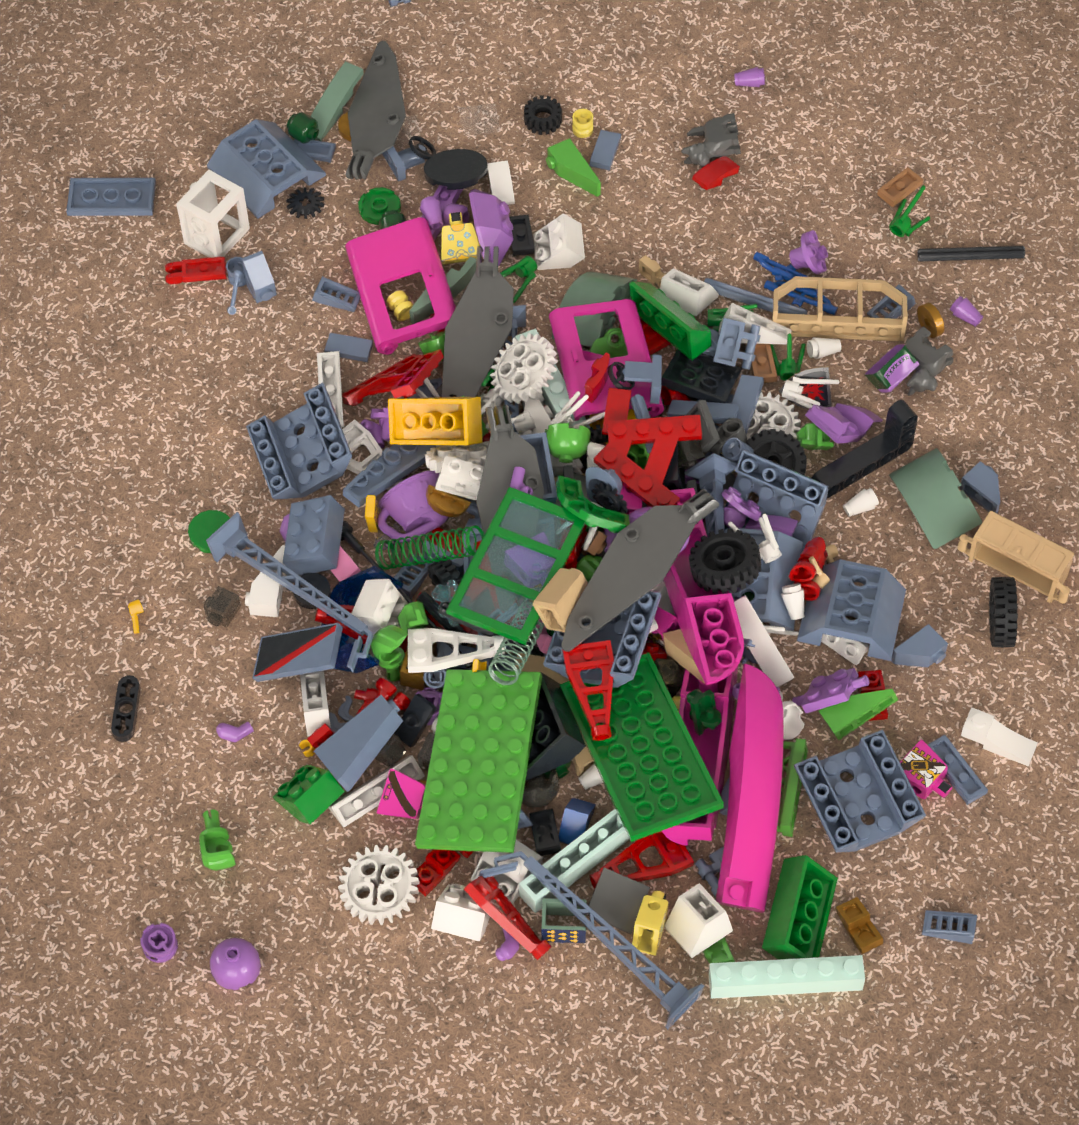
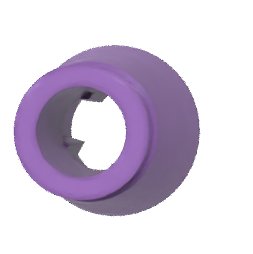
(750, 78)
(432, 211)
(965, 311)

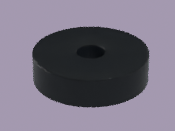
(319, 582)

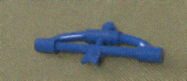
(778, 270)
(800, 298)

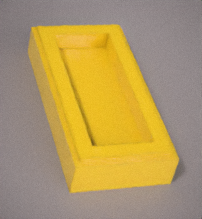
(371, 513)

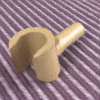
(832, 553)
(821, 578)

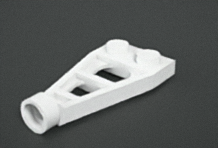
(356, 436)
(420, 649)

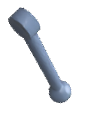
(231, 309)

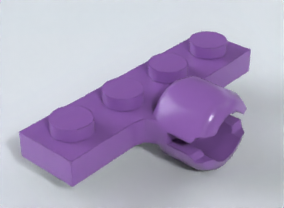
(448, 199)

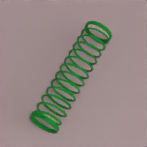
(394, 550)

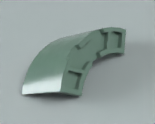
(591, 289)
(935, 498)

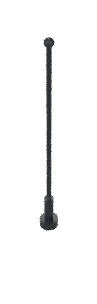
(360, 549)

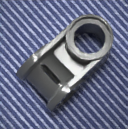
(730, 428)

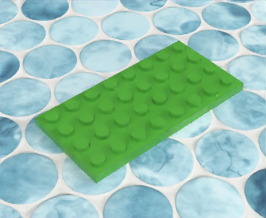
(479, 762)

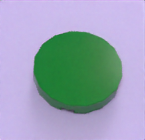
(376, 203)
(204, 526)

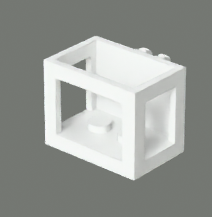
(201, 213)

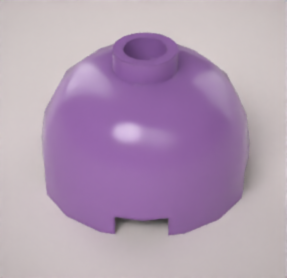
(235, 963)

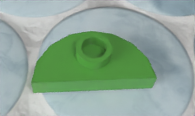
(718, 952)

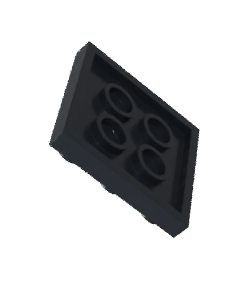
(700, 377)

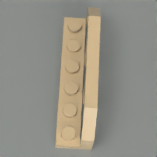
(842, 326)

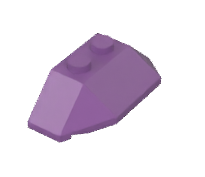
(491, 222)

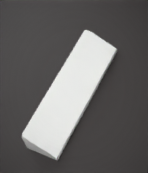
(330, 375)
(765, 650)
(369, 794)

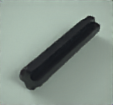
(432, 607)

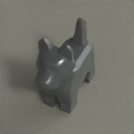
(720, 140)
(931, 361)

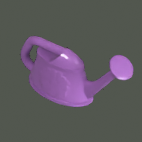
(409, 507)

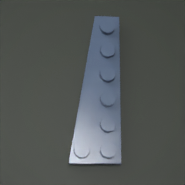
(385, 471)

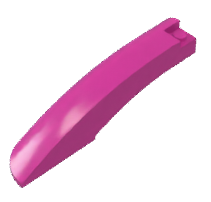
(705, 618)
(712, 747)
(753, 793)

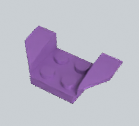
(843, 422)

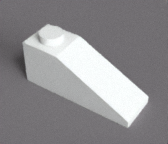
(770, 331)
(265, 592)
(314, 701)

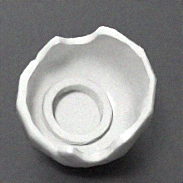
(792, 721)

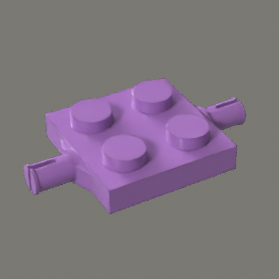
(830, 690)

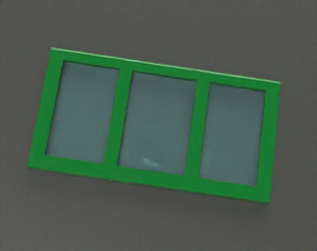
(514, 564)

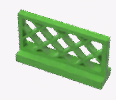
(792, 786)

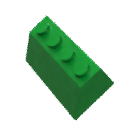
(670, 320)
(799, 909)

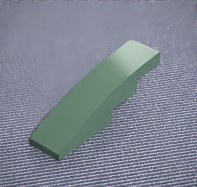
(335, 97)
(457, 282)

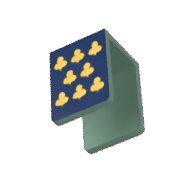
(560, 934)

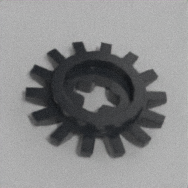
(310, 207)
(603, 492)

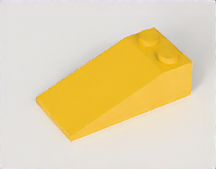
(435, 421)

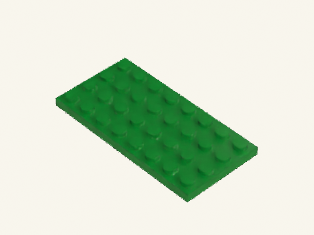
(649, 758)

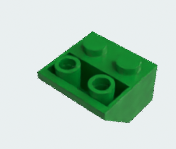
(308, 793)

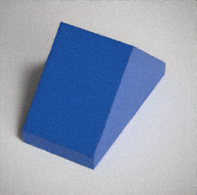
(575, 820)

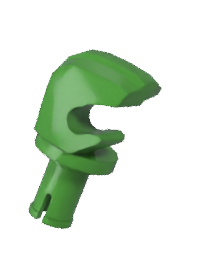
(387, 650)
(214, 844)

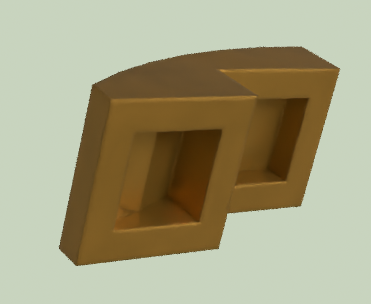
(858, 925)

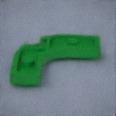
(572, 498)

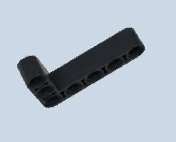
(873, 454)

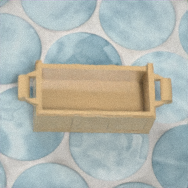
(1021, 555)

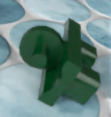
(703, 710)

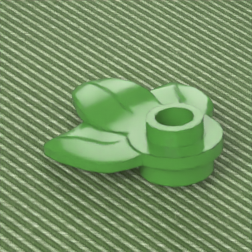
(604, 344)

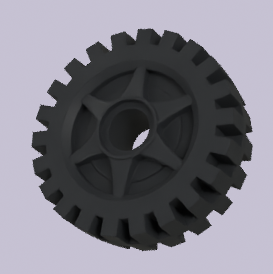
(779, 447)
(725, 561)
(1003, 611)

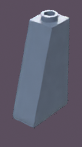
(359, 741)

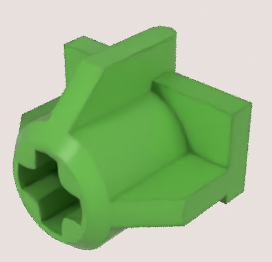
(433, 343)
(813, 438)
(588, 566)
(412, 616)

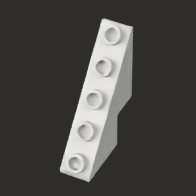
(542, 419)

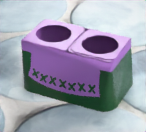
(892, 368)

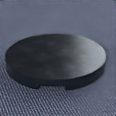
(455, 168)

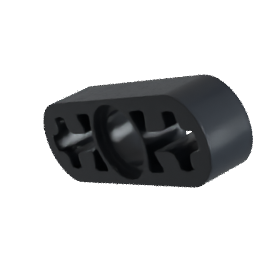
(122, 699)

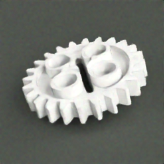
(524, 368)
(783, 415)
(470, 453)
(357, 882)

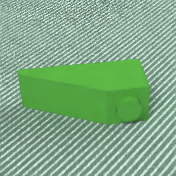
(571, 166)
(860, 708)

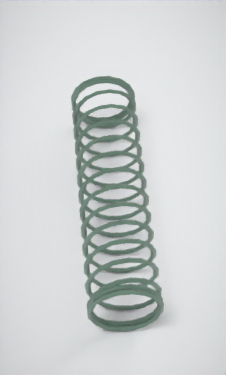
(496, 657)

